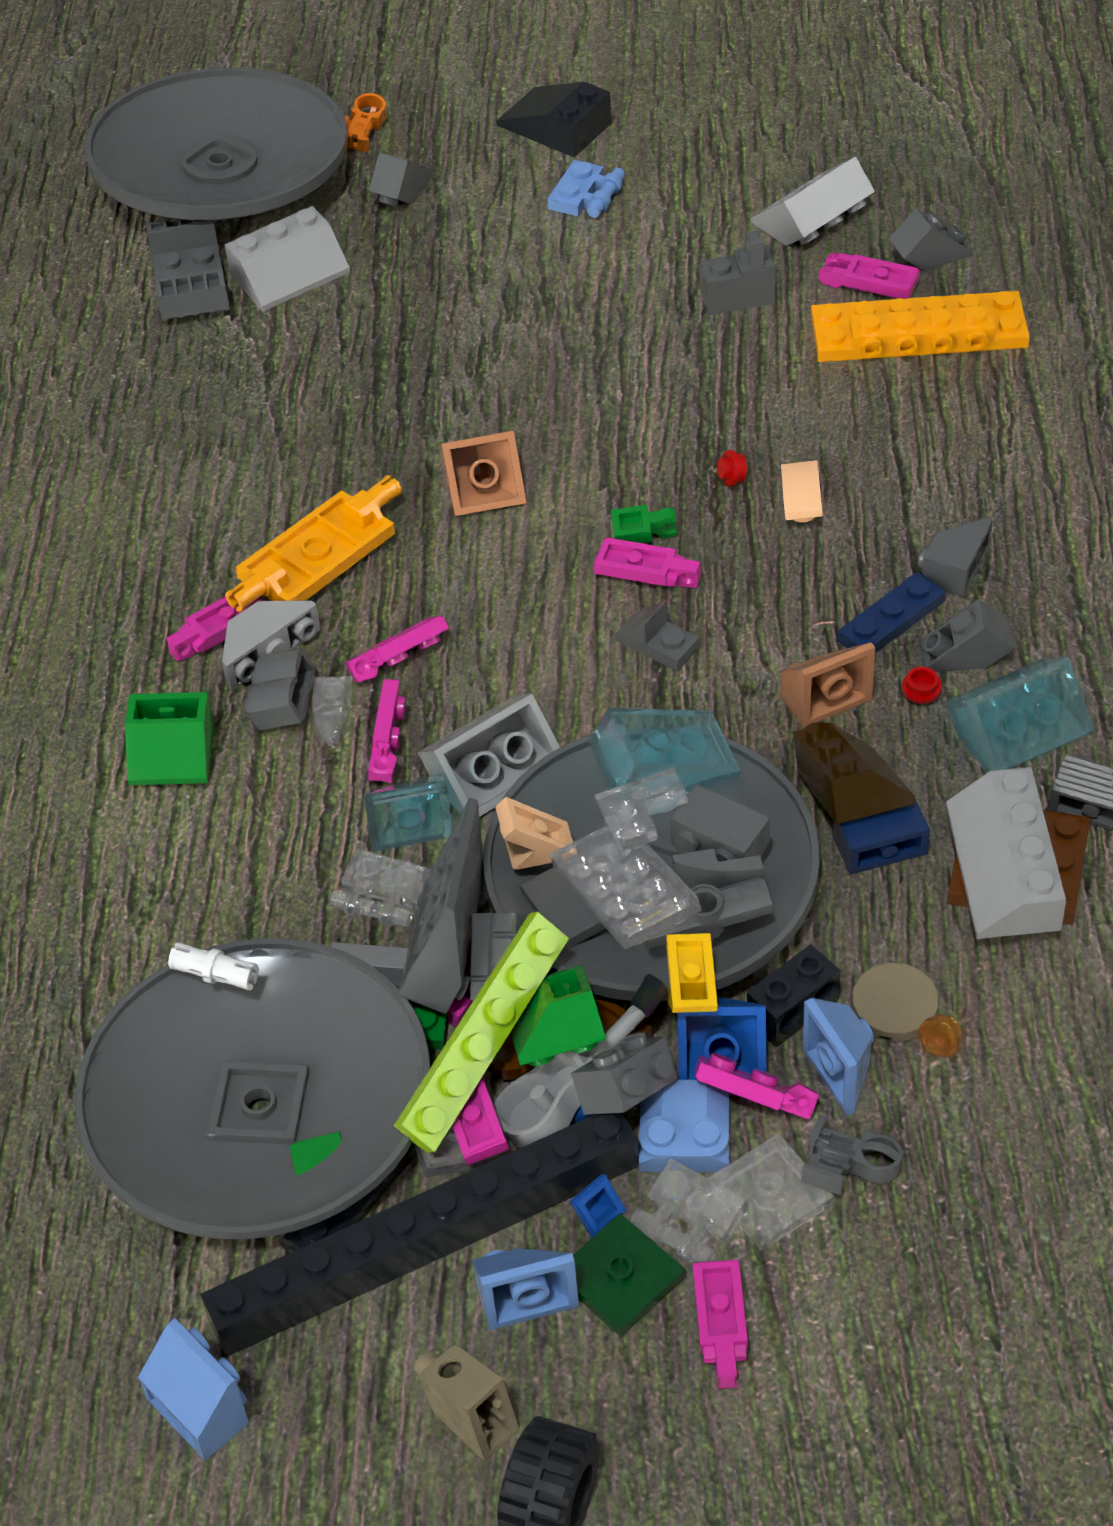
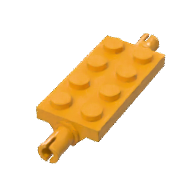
(317, 547)

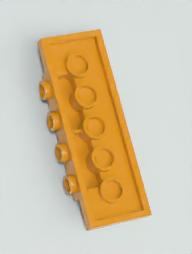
(919, 326)

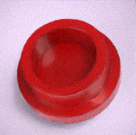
(732, 468)
(922, 685)

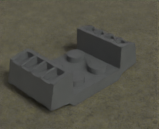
(187, 267)

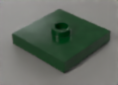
(624, 1274)

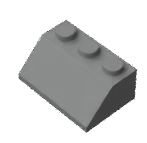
(816, 204)
(286, 258)
(490, 752)

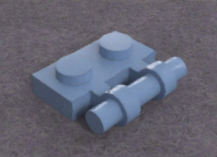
(585, 188)

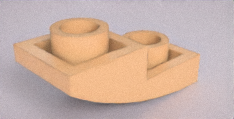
(801, 491)

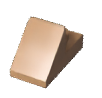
(530, 833)

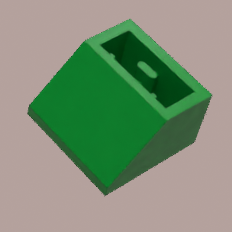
(168, 738)
(558, 1019)

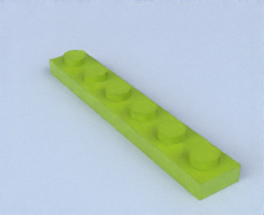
(481, 1033)

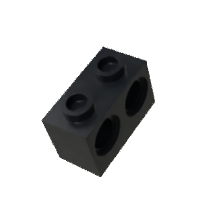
(786, 989)

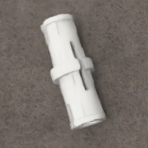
(213, 966)

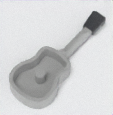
(547, 1096)

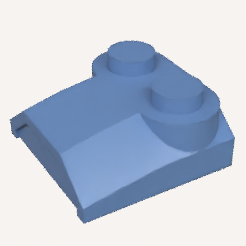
(685, 1124)

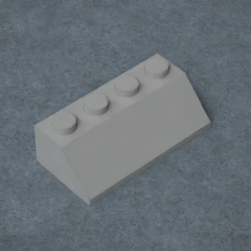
(1006, 855)

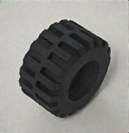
(549, 1476)

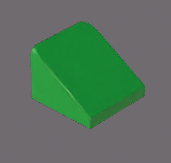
(312, 1151)

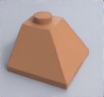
(483, 473)
(829, 683)

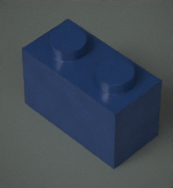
(882, 838)

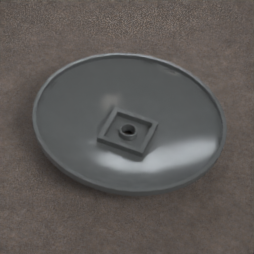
(185, 1058)

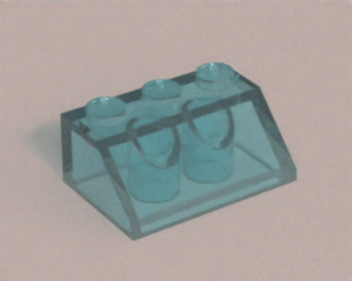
(1021, 714)

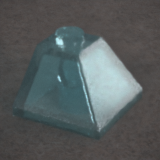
(408, 813)

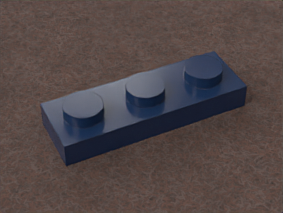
(893, 613)

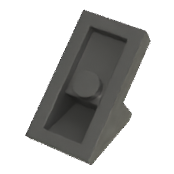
(657, 638)

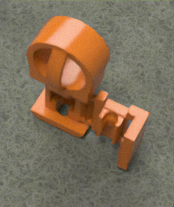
(362, 123)

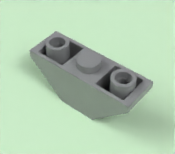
(265, 630)

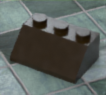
(847, 773)

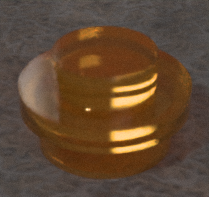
(940, 1035)

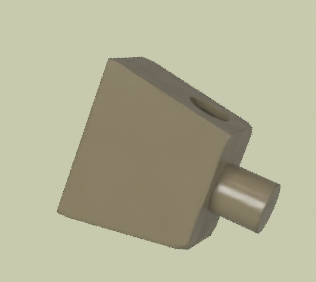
(468, 1399)

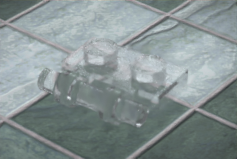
(381, 878)
(695, 1200)

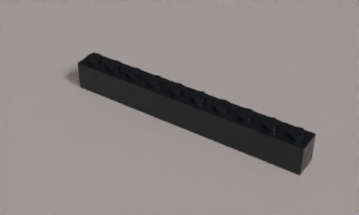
(418, 1231)

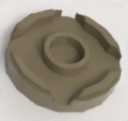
(895, 1000)

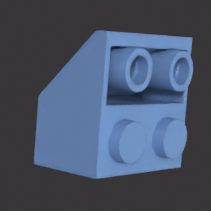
(194, 1389)

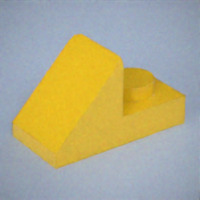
(691, 973)

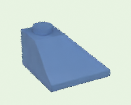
(837, 1048)
(525, 1285)

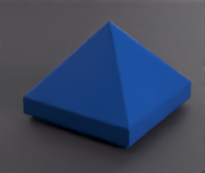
(597, 1205)

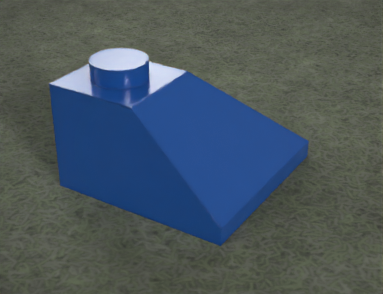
(731, 1031)

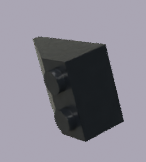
(560, 116)

